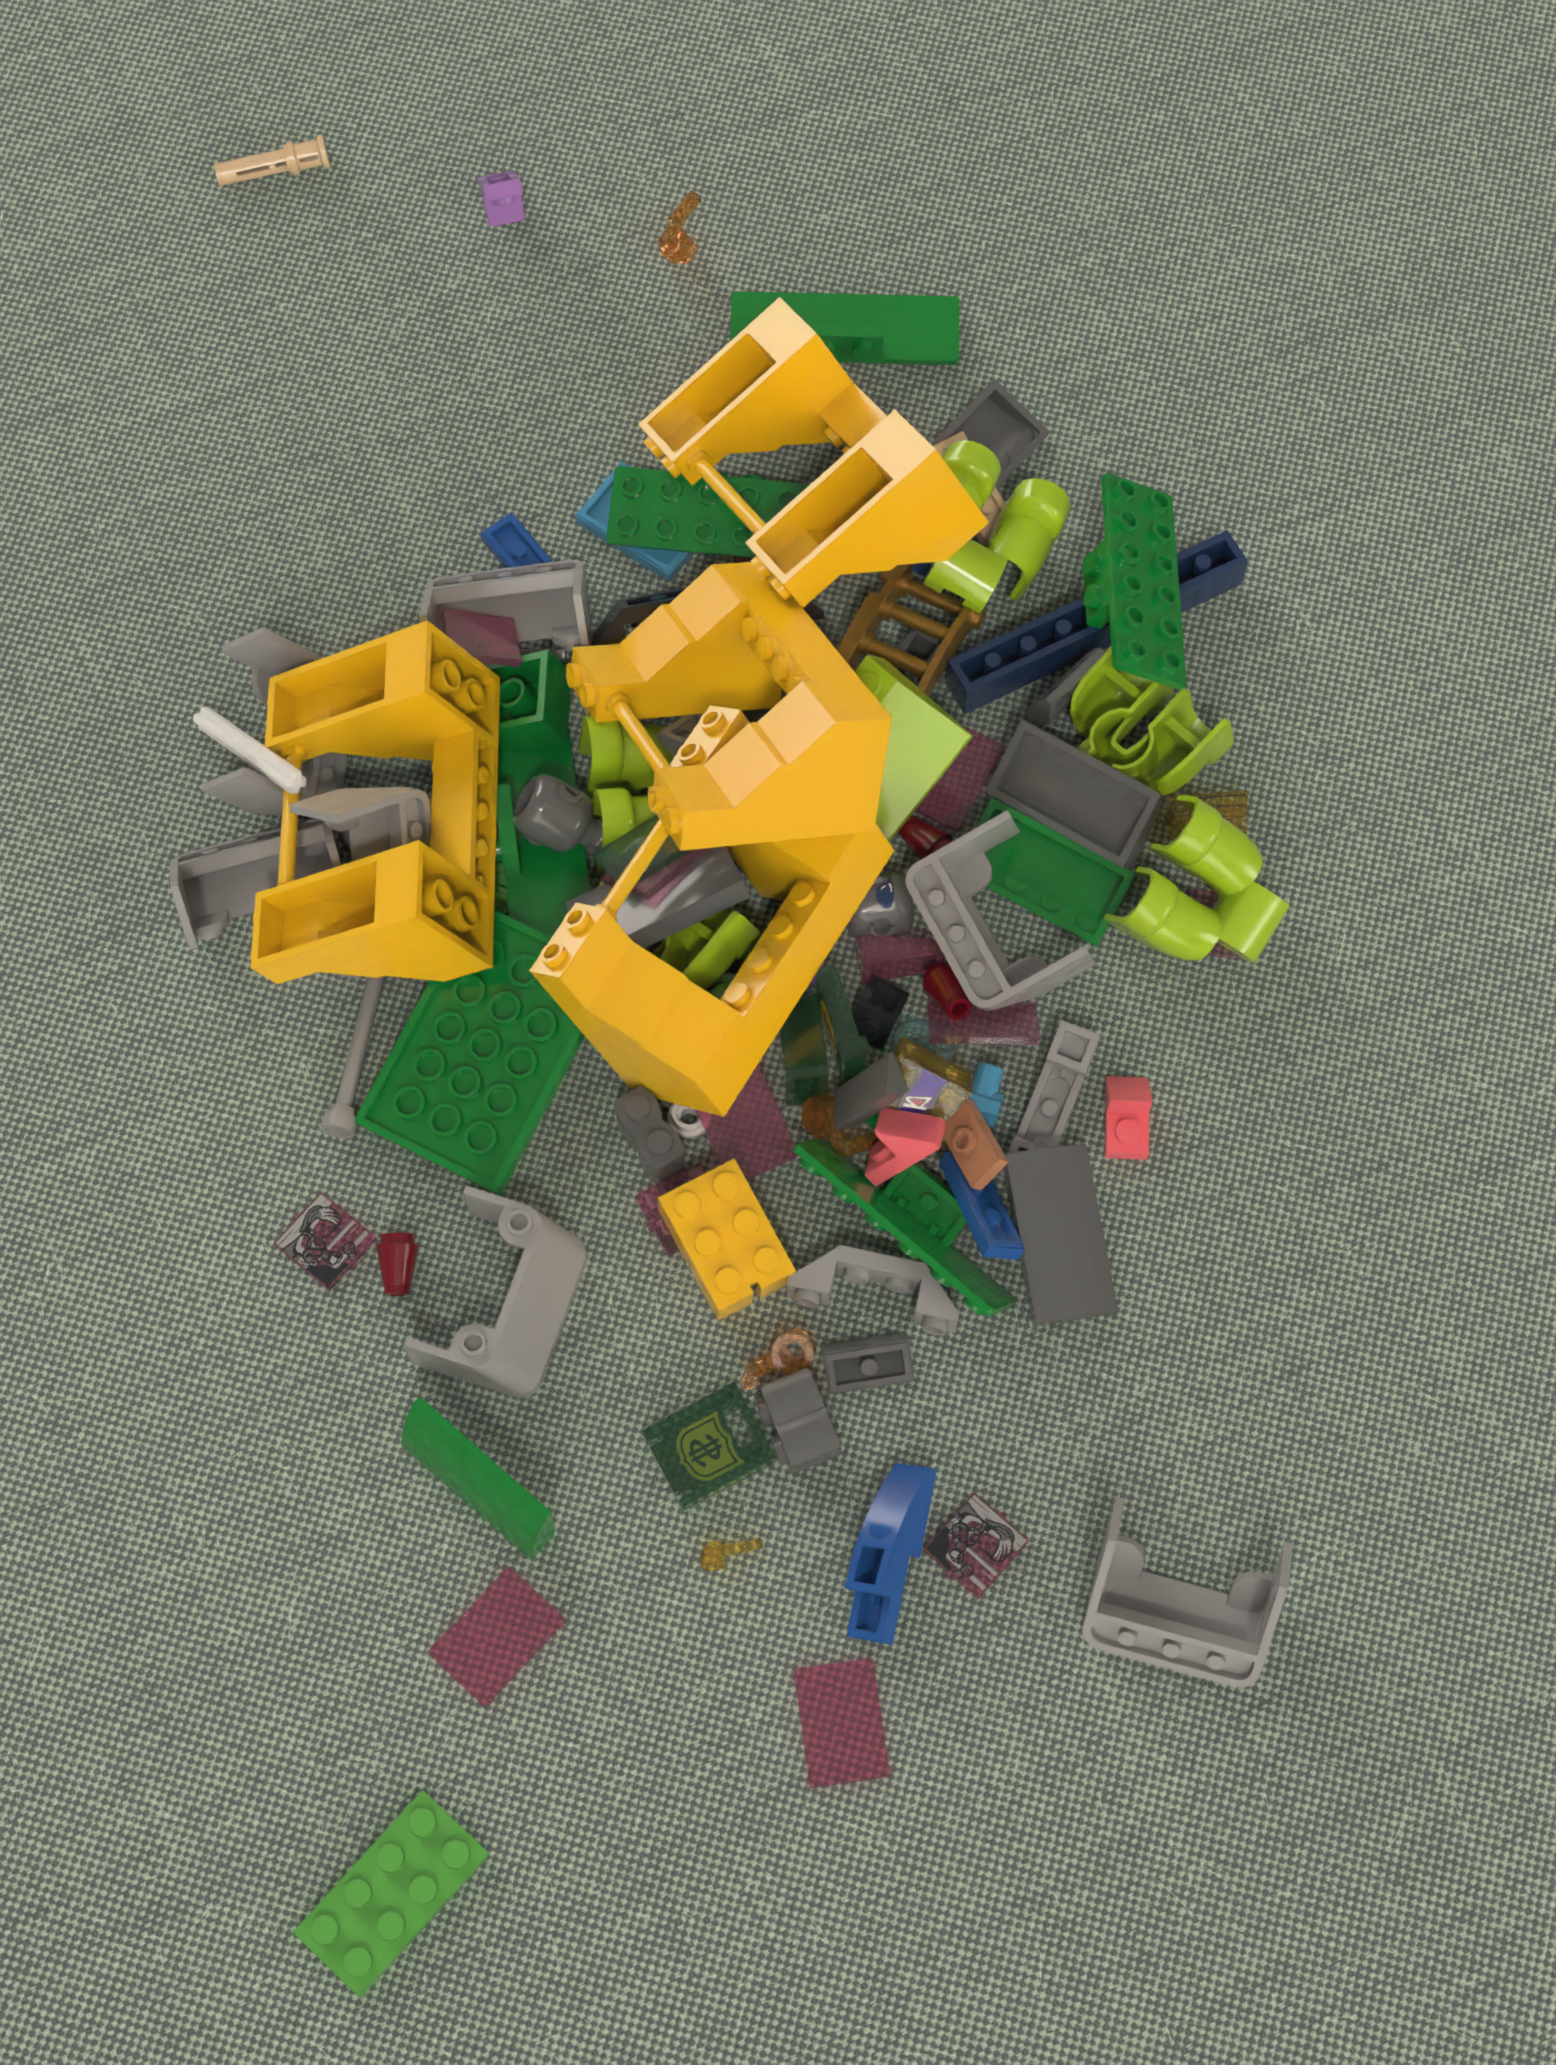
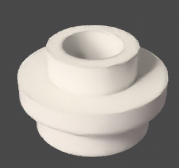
(684, 1130)

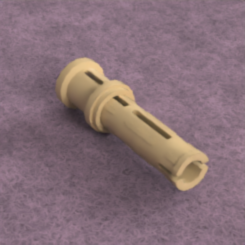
(290, 158)

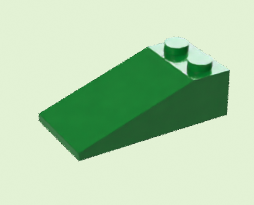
(533, 703)

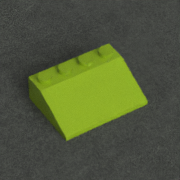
(920, 742)

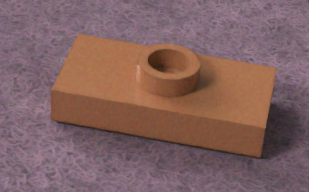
(974, 1145)

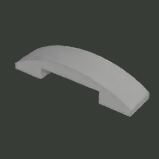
(1056, 1089)

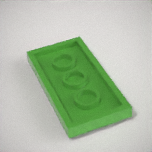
(391, 1894)

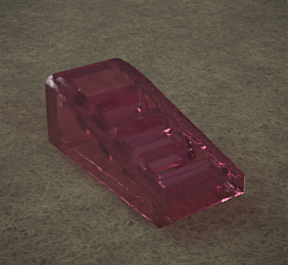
(895, 956)

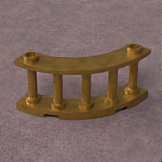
(861, 635)

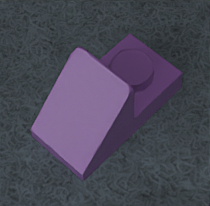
(502, 197)

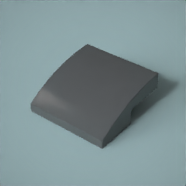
(1059, 695)

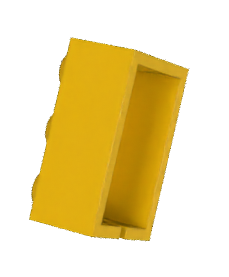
(725, 1238)

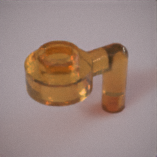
(674, 242)
(819, 1122)
(781, 1358)

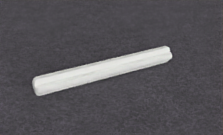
(250, 750)

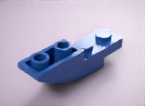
(882, 1551)

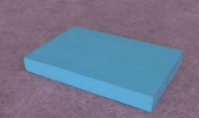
(595, 517)

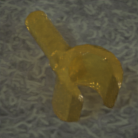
(715, 1552)

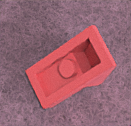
(1127, 1117)
(903, 1142)

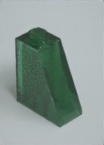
(803, 1052)

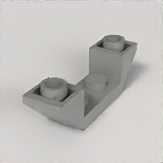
(815, 1284)

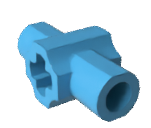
(985, 1092)

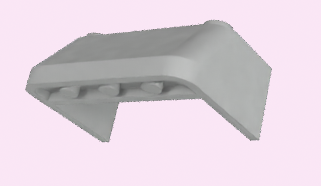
(540, 598)
(246, 789)
(374, 816)
(223, 878)
(943, 893)
(521, 1345)
(1180, 1622)

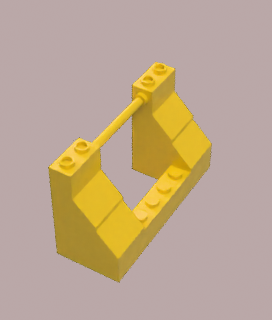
(869, 511)
(735, 645)
(414, 905)
(657, 1022)

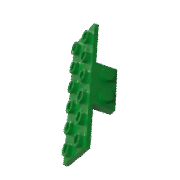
(867, 325)
(672, 515)
(1136, 582)
(536, 876)
(918, 1214)

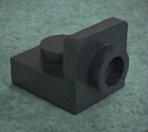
(879, 1011)

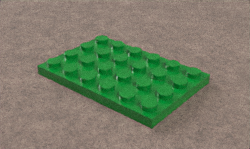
(476, 1065)

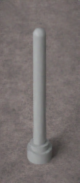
(340, 1119)

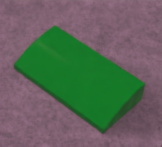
(1056, 877)
(477, 1479)

